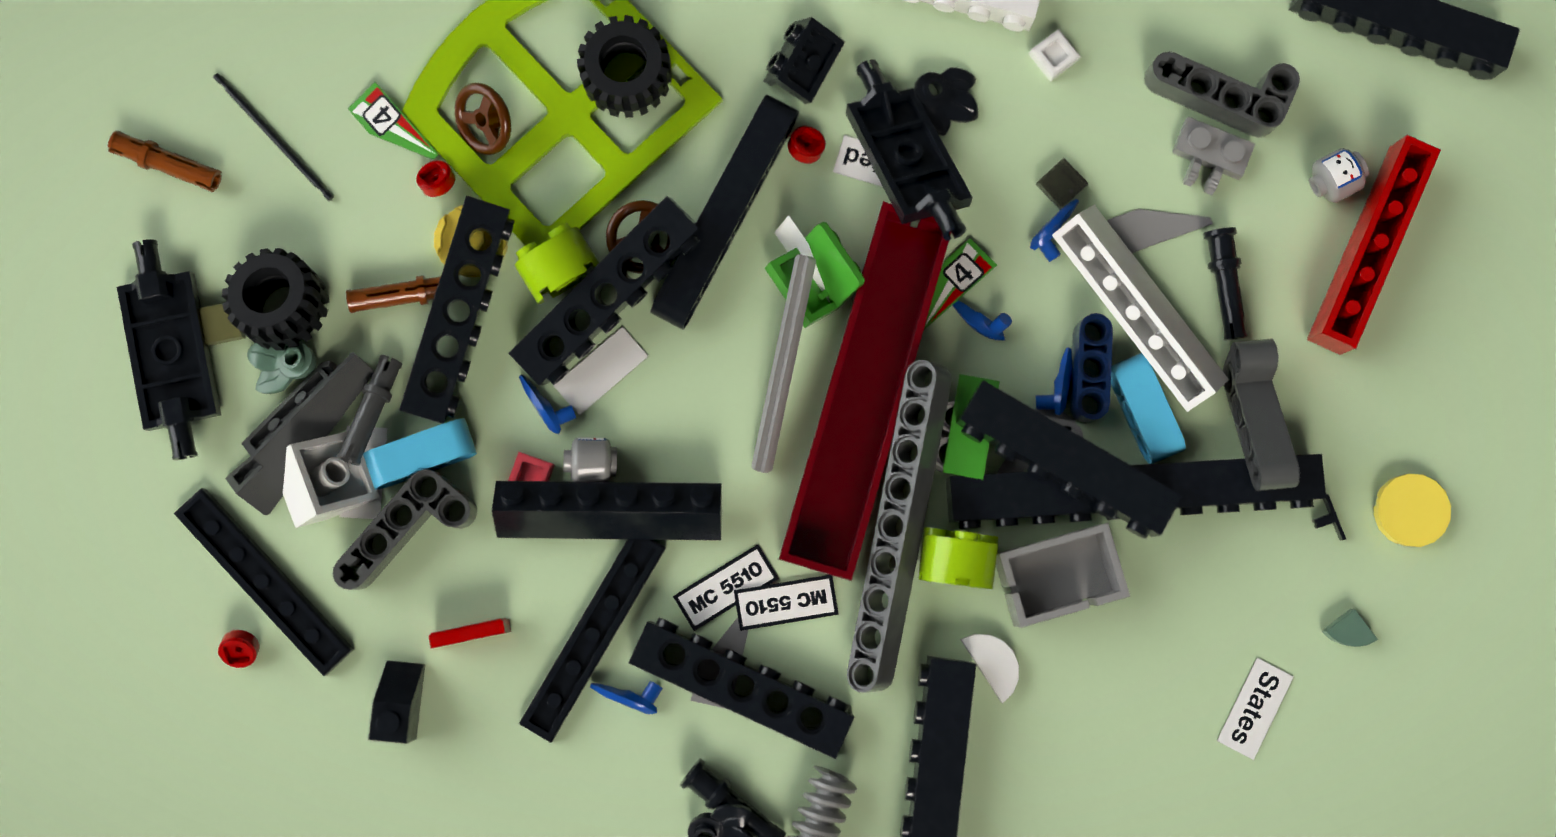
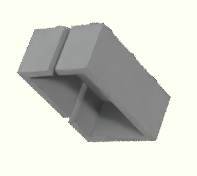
(1059, 572)

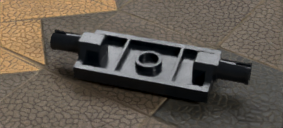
(167, 350)

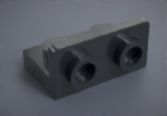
(804, 59)

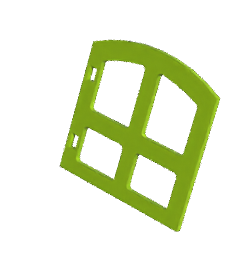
(567, 116)

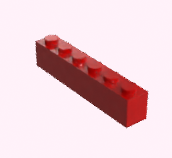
(1373, 245)

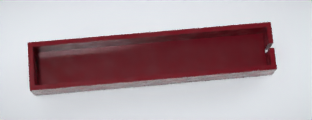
(864, 396)

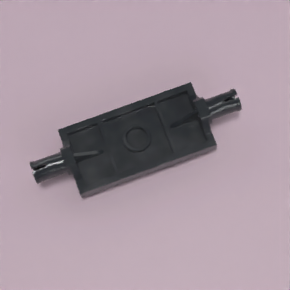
(908, 153)

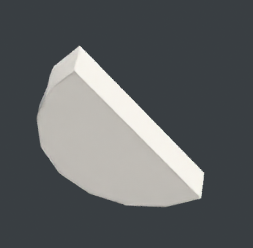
(995, 662)

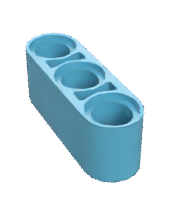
(1146, 409)
(420, 451)

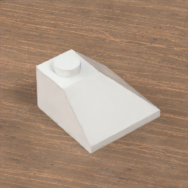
(321, 484)

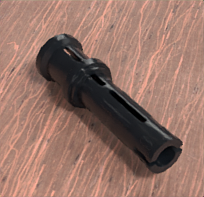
(1225, 265)
(719, 792)

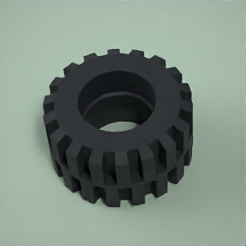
(624, 38)
(257, 280)

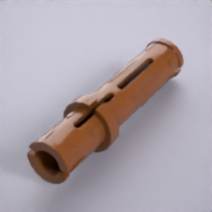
(150, 155)
(394, 294)

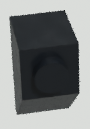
(397, 703)

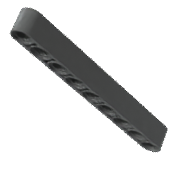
(886, 540)

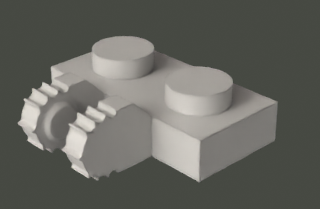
(1212, 149)

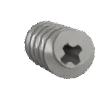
(825, 805)

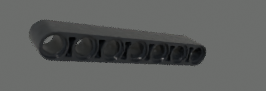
(725, 211)

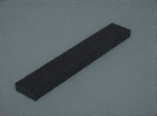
(264, 581)
(591, 637)

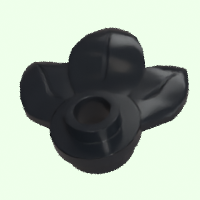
(952, 98)
(725, 821)

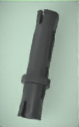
(370, 408)

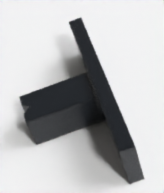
(1330, 518)

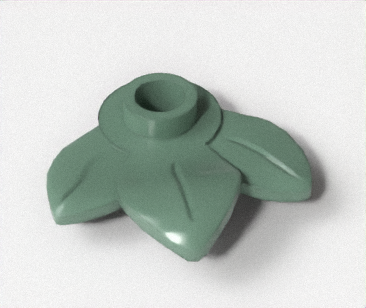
(278, 366)

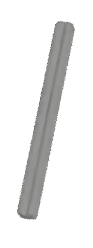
(783, 363)

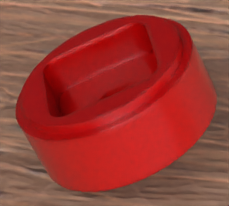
(806, 144)
(435, 178)
(238, 648)

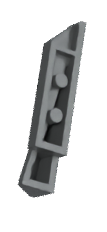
(303, 416)

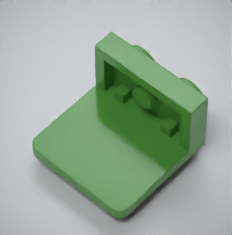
(837, 270)

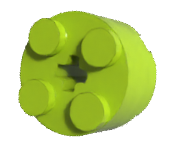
(555, 263)
(958, 558)

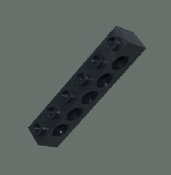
(474, 217)
(533, 350)
(825, 737)

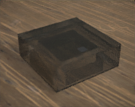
(1062, 183)

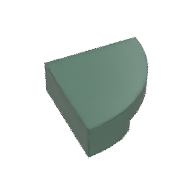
(1350, 630)

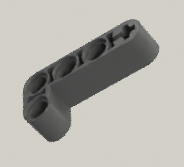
(1217, 85)
(1259, 415)
(396, 534)

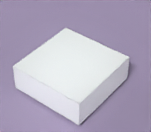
(1054, 55)

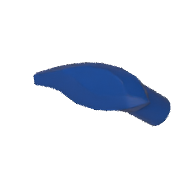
(1043, 238)
(982, 324)
(1061, 387)
(543, 407)
(628, 698)

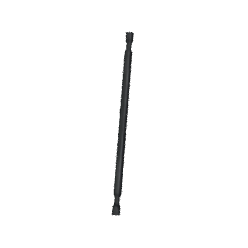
(276, 140)

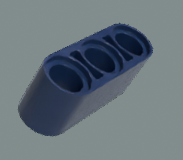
(1098, 352)

